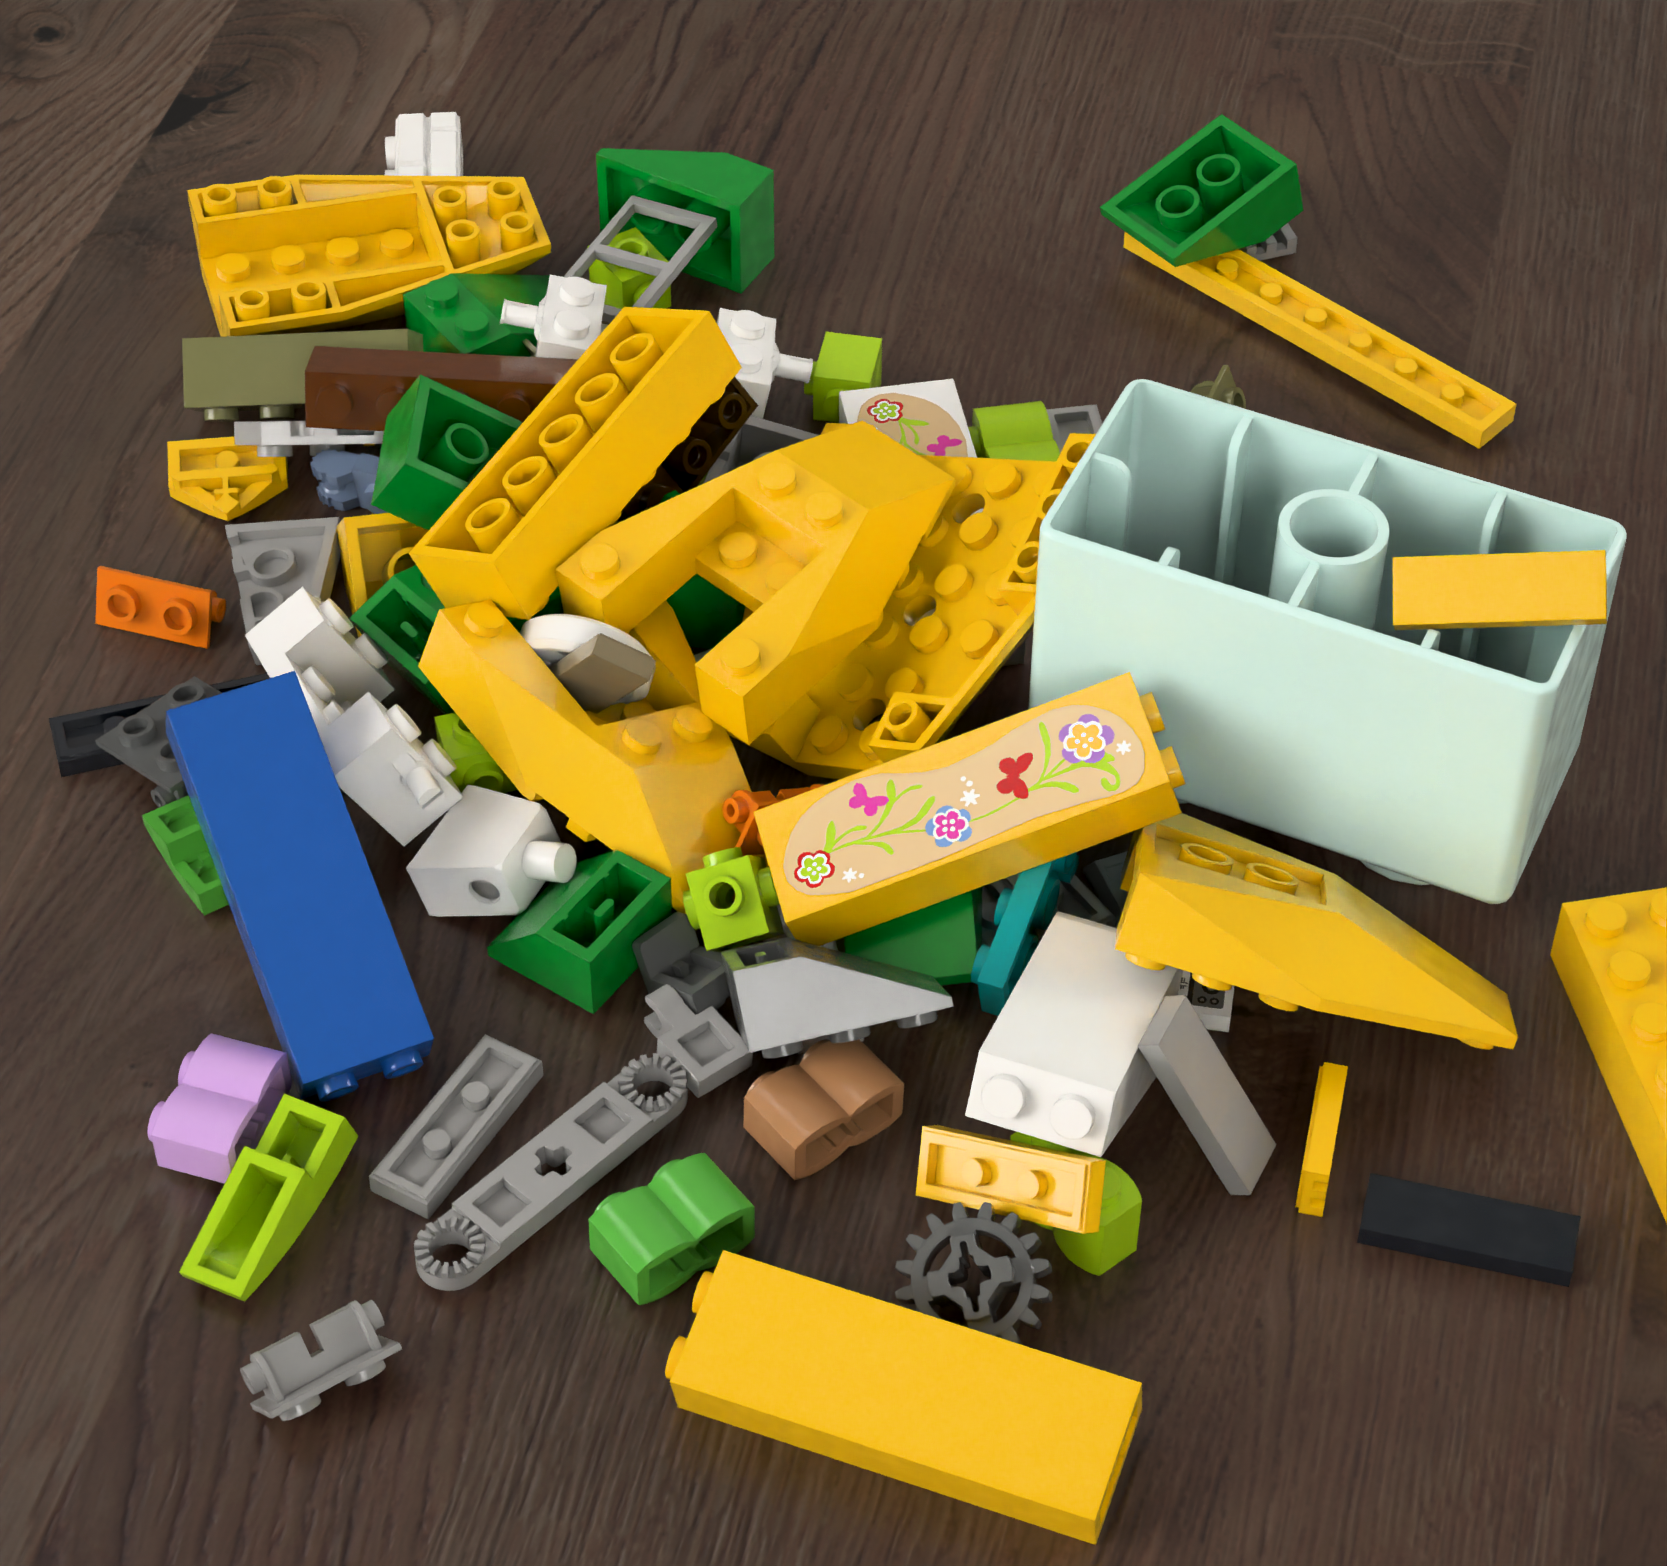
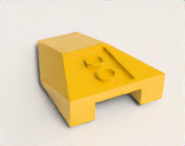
(1293, 936)

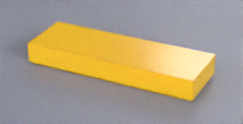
(1500, 590)
(1012, 1176)

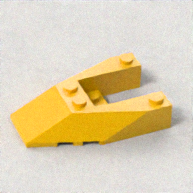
(797, 538)
(631, 776)

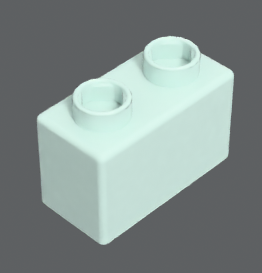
(1256, 603)

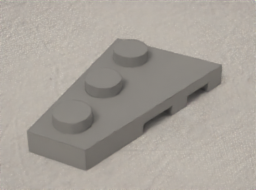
(279, 559)

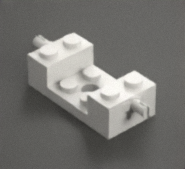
(572, 320)
(368, 747)

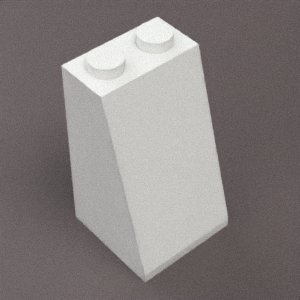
(1068, 1040)

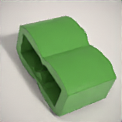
(671, 1227)

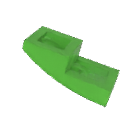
(184, 849)

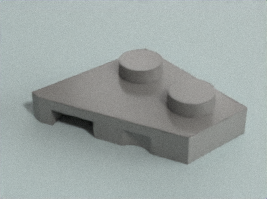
(278, 437)

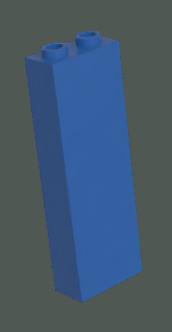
(299, 887)

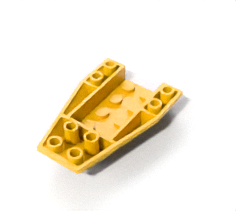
(349, 246)

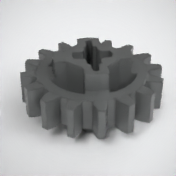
(1006, 1273)

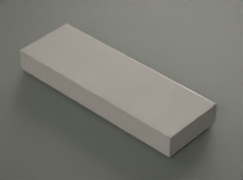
(1207, 1095)
(456, 1126)

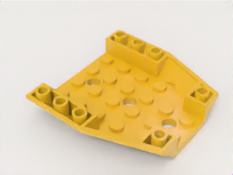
(931, 670)

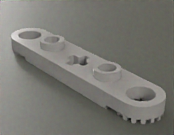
(519, 1201)

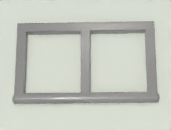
(665, 272)

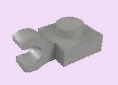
(699, 1042)

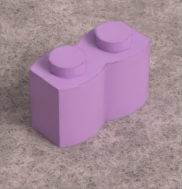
(219, 1106)

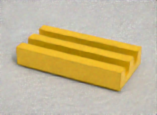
(1321, 1139)

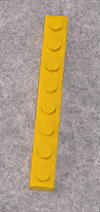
(1345, 342)

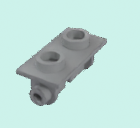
(295, 1378)

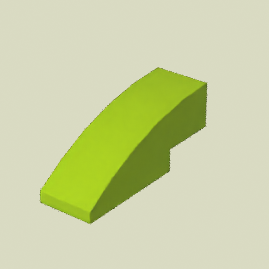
(269, 1198)

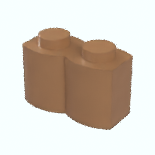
(822, 1105)

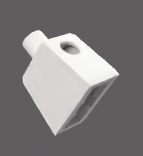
(489, 856)

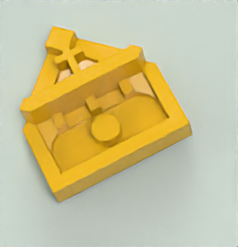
(223, 476)

